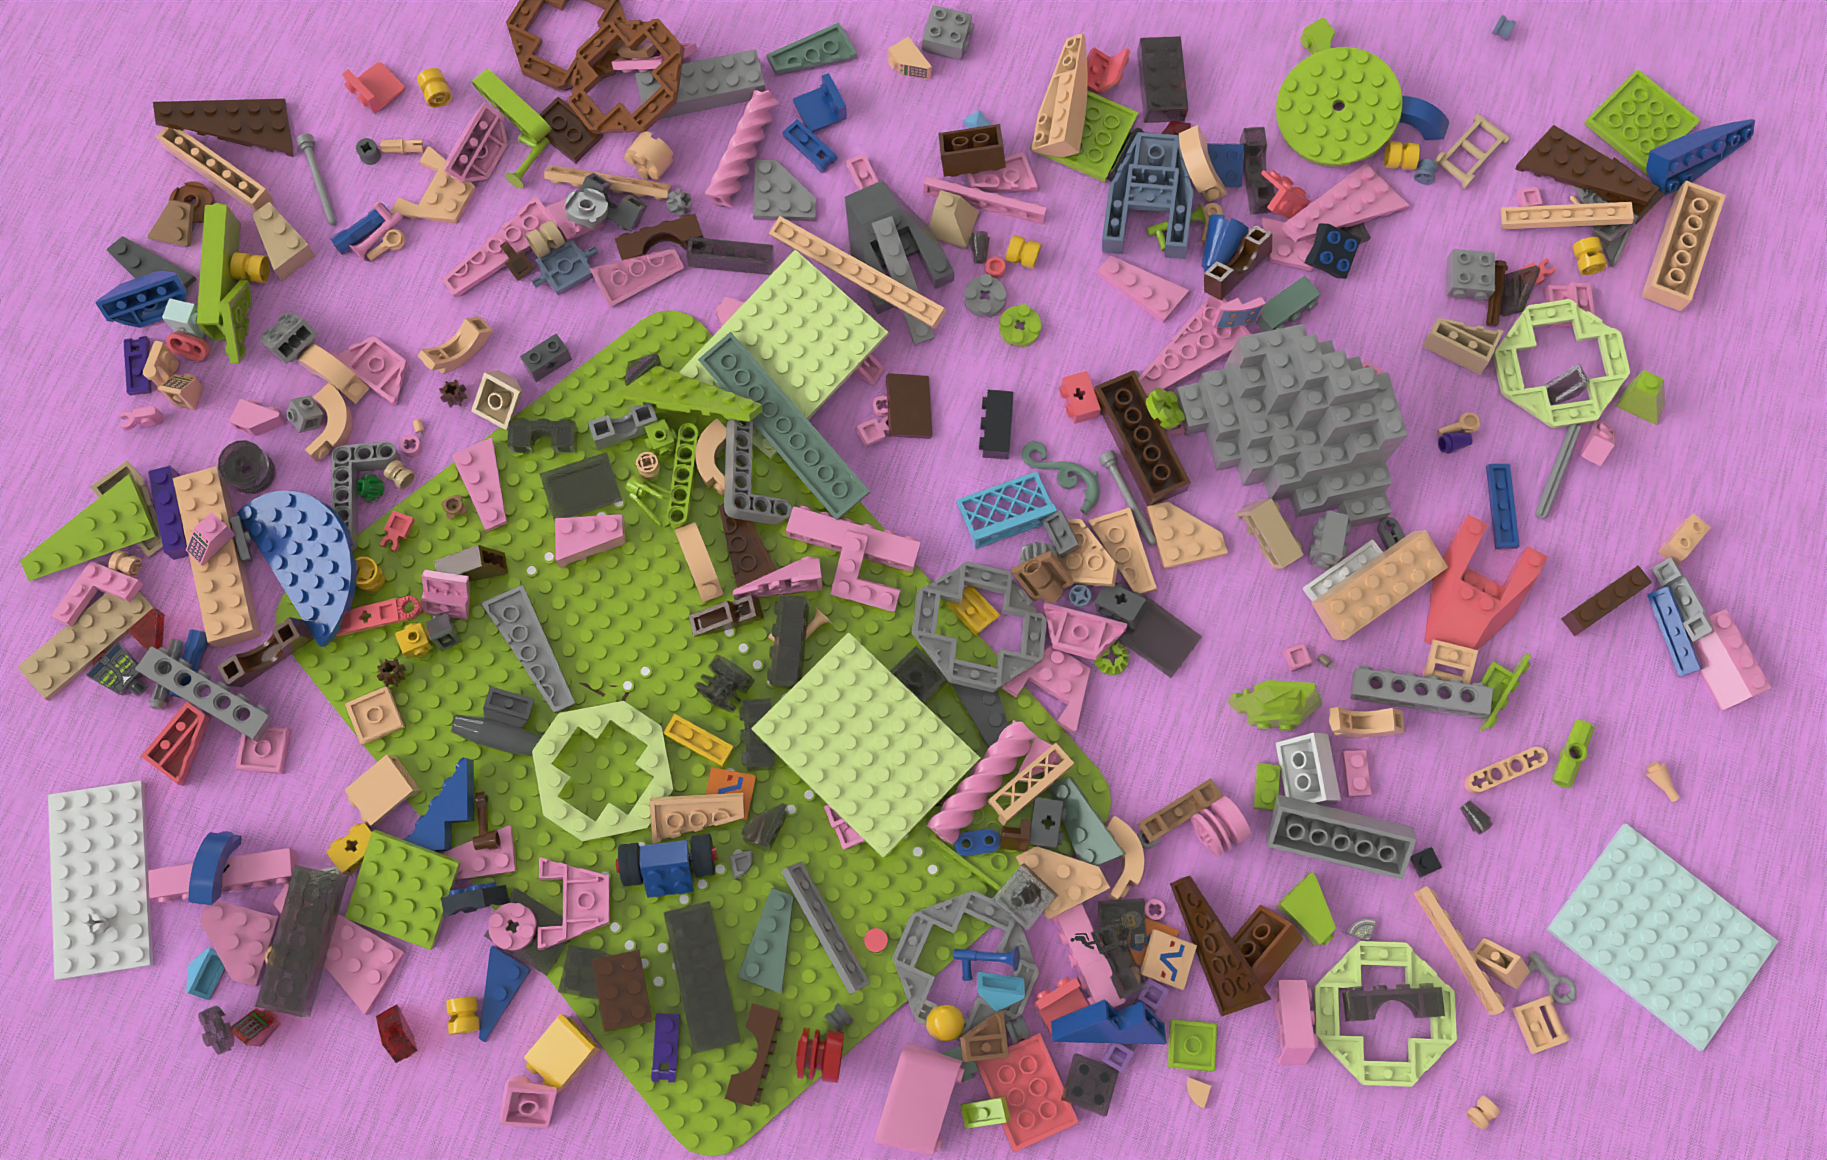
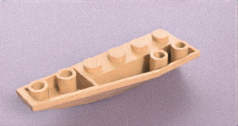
(1064, 105)

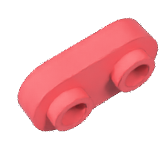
(191, 346)

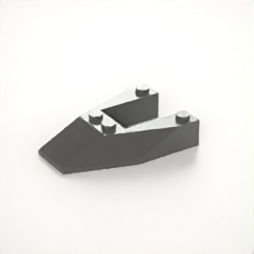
(881, 202)

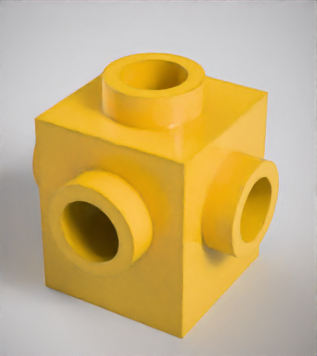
(414, 640)

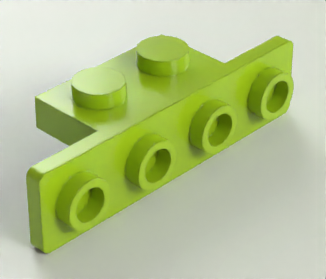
(1502, 683)

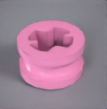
(880, 400)
(411, 439)
(1153, 902)

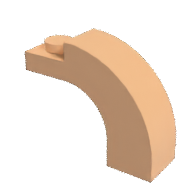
(1198, 163)
(460, 348)
(333, 371)
(338, 425)
(707, 450)
(699, 561)
(1366, 723)
(1132, 861)

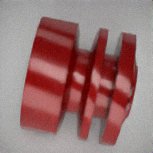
(820, 1055)

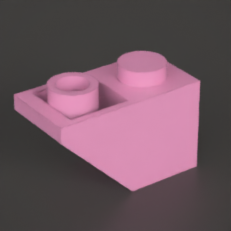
(254, 418)
(1598, 443)

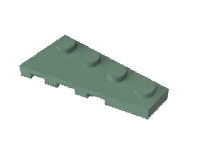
(815, 50)
(1084, 825)
(768, 948)

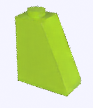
(1644, 397)
(1309, 911)

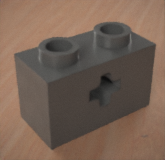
(546, 357)
(1129, 612)
(1051, 810)

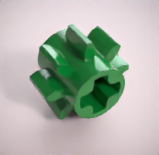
(370, 487)

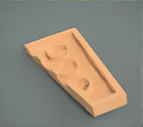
(1122, 542)
(692, 813)

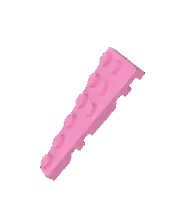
(1348, 203)
(1191, 349)
(357, 959)

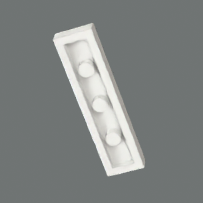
(1342, 570)

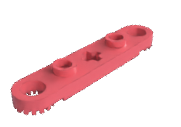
(381, 614)

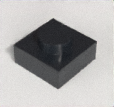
(1425, 862)

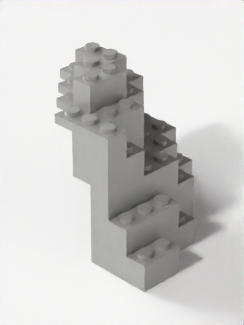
(1300, 423)

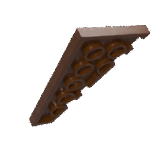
(1582, 166)

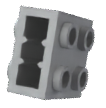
(947, 32)
(1470, 274)
(288, 337)
(1329, 540)

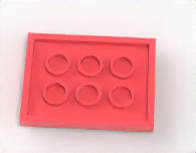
(1031, 1092)

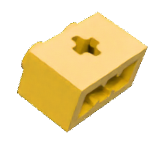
(341, 849)

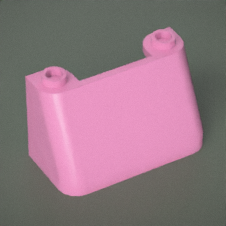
(918, 1100)

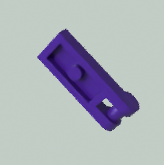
(134, 364)
(666, 1047)

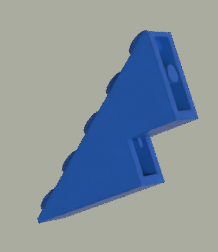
(451, 806)
(1106, 1025)

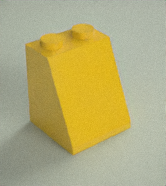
(561, 1053)

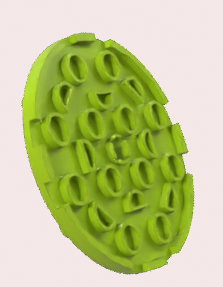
(1343, 136)

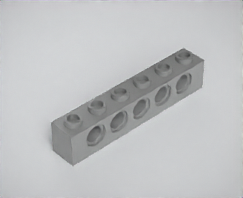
(152, 667)
(1479, 693)

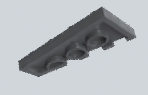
(142, 262)
(984, 710)

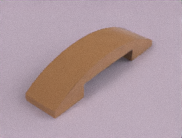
(1180, 810)

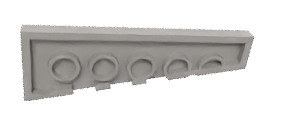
(523, 632)

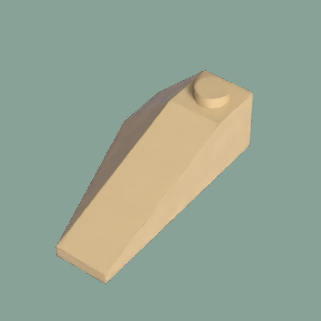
(150, 545)

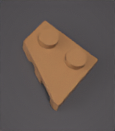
(174, 224)
(986, 1040)

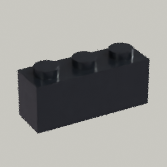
(996, 424)

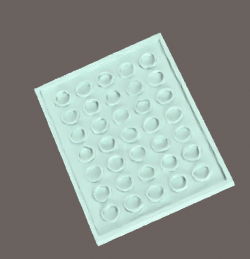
(1662, 936)

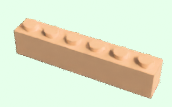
(214, 168)

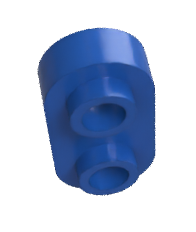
(977, 842)

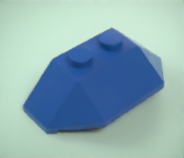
(142, 299)

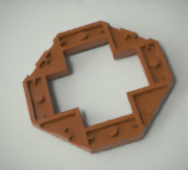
(528, 44)
(667, 74)

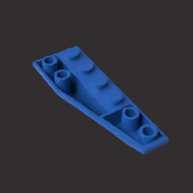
(1695, 154)

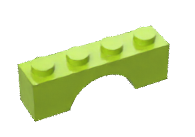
(1317, 36)

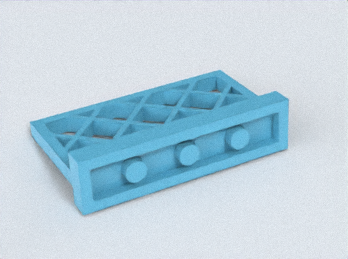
(1010, 526)

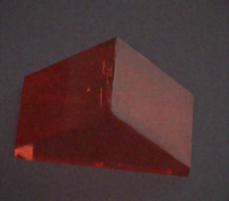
(149, 629)

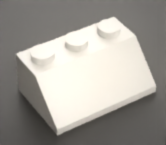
(1308, 769)

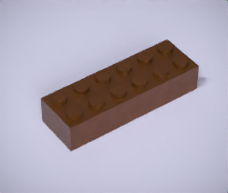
(1141, 439)

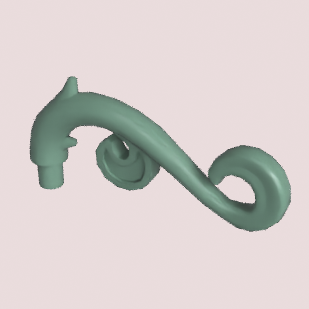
(1063, 480)

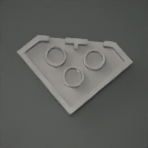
(780, 194)

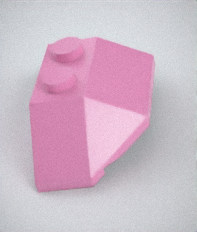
(478, 146)

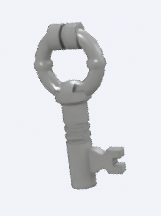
(1554, 981)

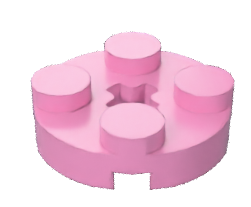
(500, 921)

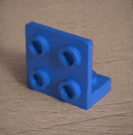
(821, 106)
(1227, 162)

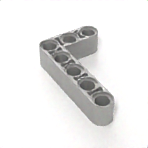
(350, 469)
(743, 476)

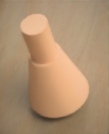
(1660, 776)

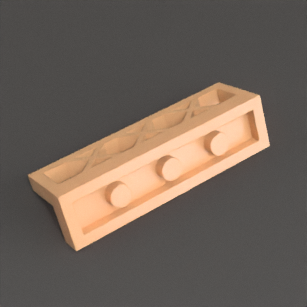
(1040, 786)

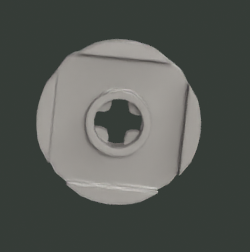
(587, 217)
(985, 307)

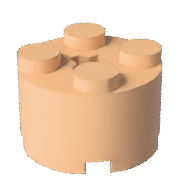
(649, 156)

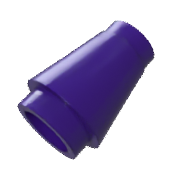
(1454, 441)

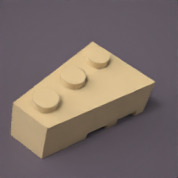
(283, 244)
(1462, 344)
(1271, 531)

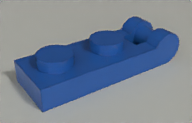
(809, 145)

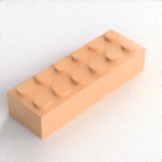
(1683, 246)
(1379, 585)

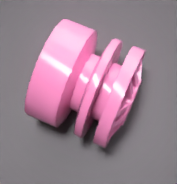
(1217, 828)

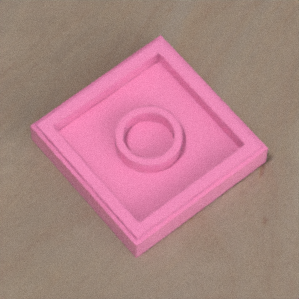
(267, 754)

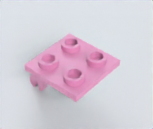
(568, 228)

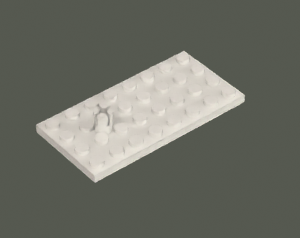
(99, 880)

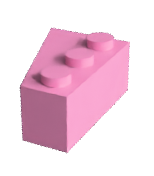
(586, 536)
(1294, 1022)

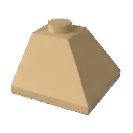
(953, 219)
(497, 398)

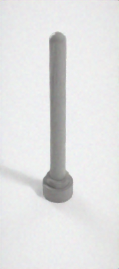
(306, 144)
(1109, 460)

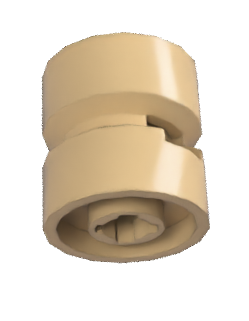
(544, 239)

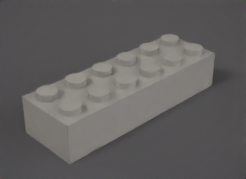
(710, 83)
(1340, 837)

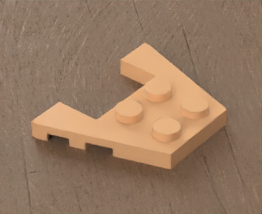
(444, 198)

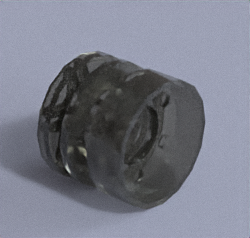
(236, 461)
(724, 683)

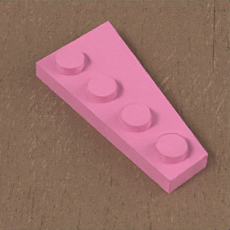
(481, 477)

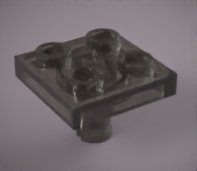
(1025, 896)

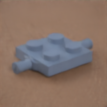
(565, 267)

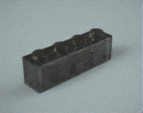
(730, 255)
(789, 641)

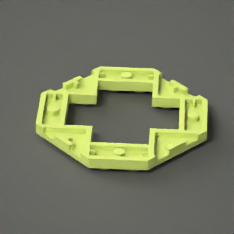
(1536, 399)
(594, 721)
(1350, 1049)

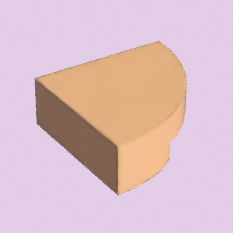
(1198, 1092)

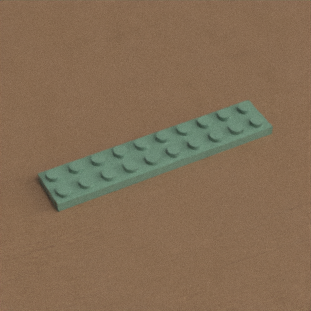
(786, 427)

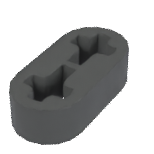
(1388, 537)

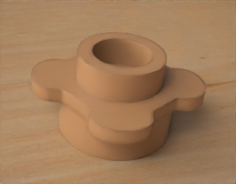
(450, 502)

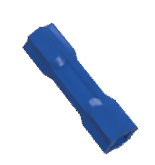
(358, 231)
(194, 649)

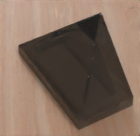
(640, 366)
(1567, 385)

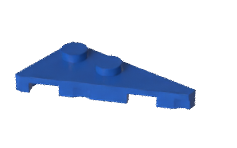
(502, 983)

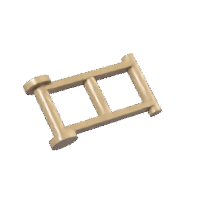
(1466, 179)

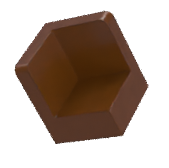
(1016, 838)

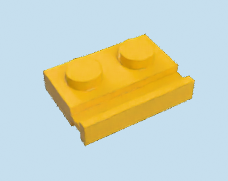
(974, 610)

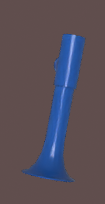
(1011, 958)

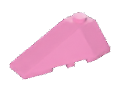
(793, 578)

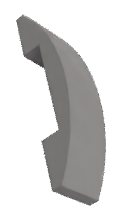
(1692, 609)

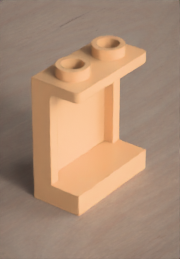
(381, 789)

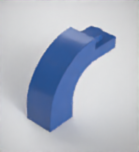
(1424, 117)
(208, 867)

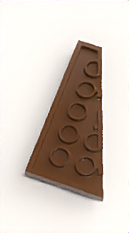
(236, 121)
(1225, 968)

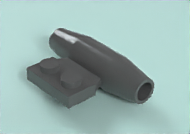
(502, 723)

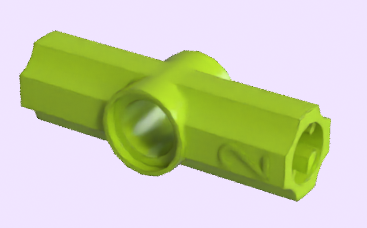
(1567, 765)

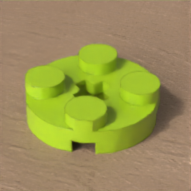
(1019, 337)
(1165, 408)

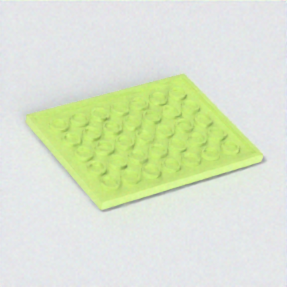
(801, 335)
(865, 744)

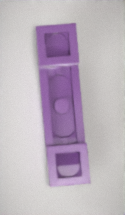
(1119, 1054)

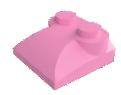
(527, 1103)

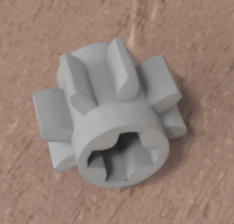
(679, 202)

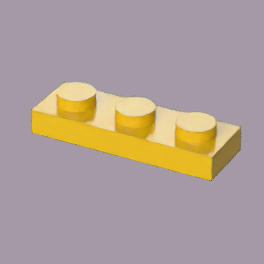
(698, 740)

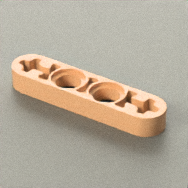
(1506, 770)

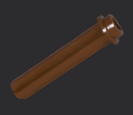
(1496, 298)

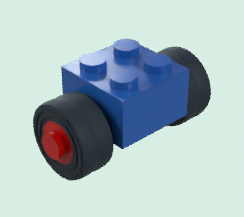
(666, 866)

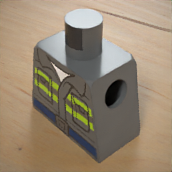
(118, 672)

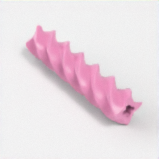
(741, 148)
(984, 778)

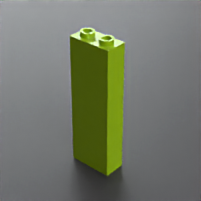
(219, 244)

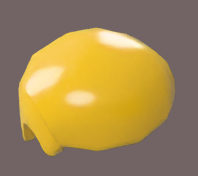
(945, 1022)

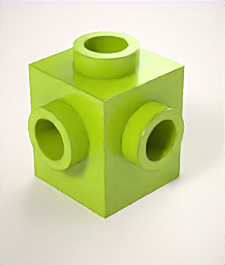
(660, 438)

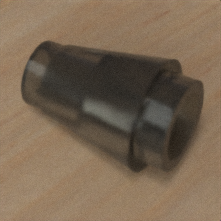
(979, 244)
(1477, 819)

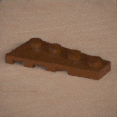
(745, 549)

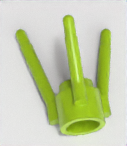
(639, 487)

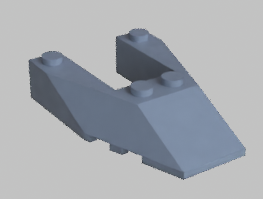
(1151, 180)

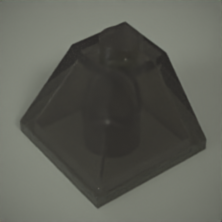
(765, 828)

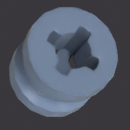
(1504, 27)
(1426, 171)
(1080, 595)

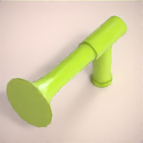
(516, 177)
(1158, 229)

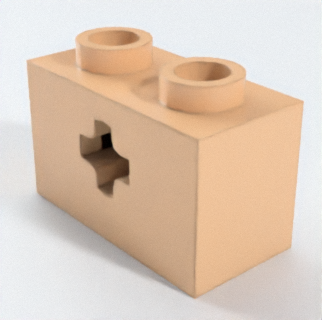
(1684, 538)

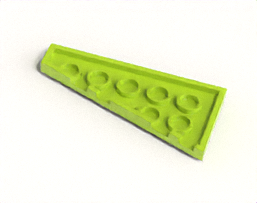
(682, 393)
(106, 525)

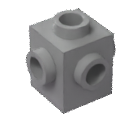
(304, 413)

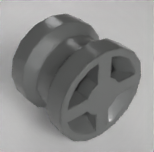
(371, 156)
(838, 1018)
(1017, 1030)

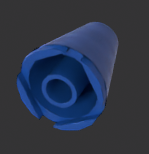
(1222, 240)

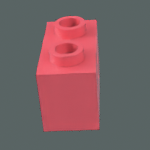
(1079, 385)

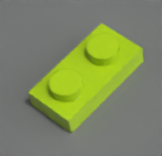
(1266, 786)
(985, 1112)

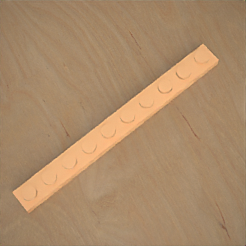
(858, 272)

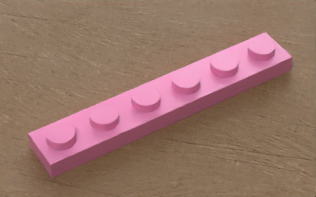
(987, 201)

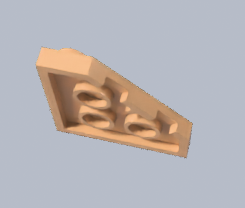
(1182, 537)
(1091, 561)
(1068, 877)

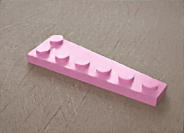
(490, 257)

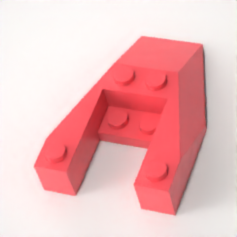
(1468, 606)

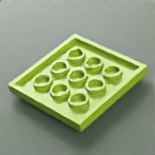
(1640, 119)
(1102, 137)
(1000, 865)
(402, 889)

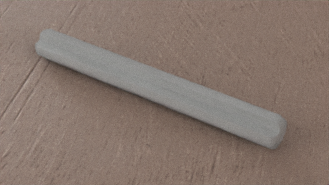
(1558, 471)

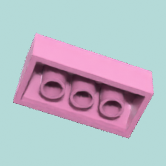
(1729, 664)

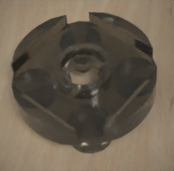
(216, 1032)

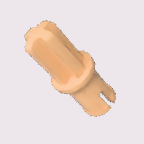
(401, 146)

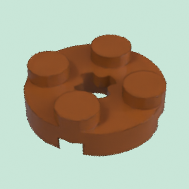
(196, 191)

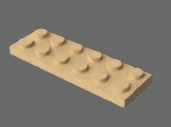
(77, 646)

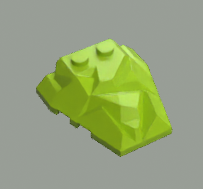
(1277, 704)

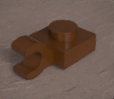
(517, 262)

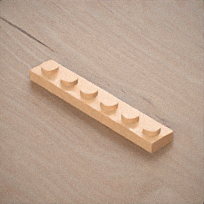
(619, 184)
(1567, 215)
(1464, 958)

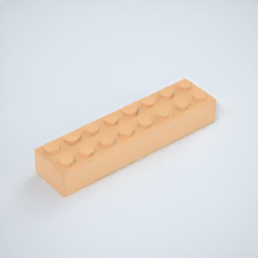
(223, 579)

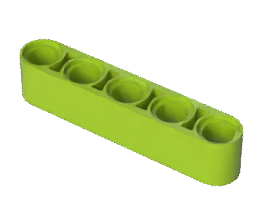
(511, 105)
(681, 467)

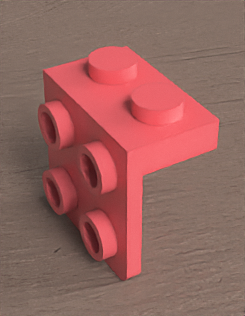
(1105, 71)
(374, 87)
(1288, 199)
(1060, 1002)

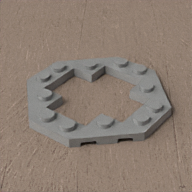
(943, 648)
(947, 916)

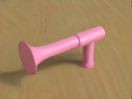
(391, 221)

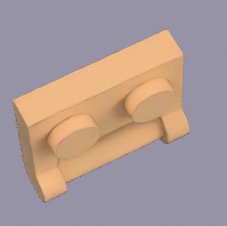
(160, 361)
(1451, 656)
(1534, 1026)

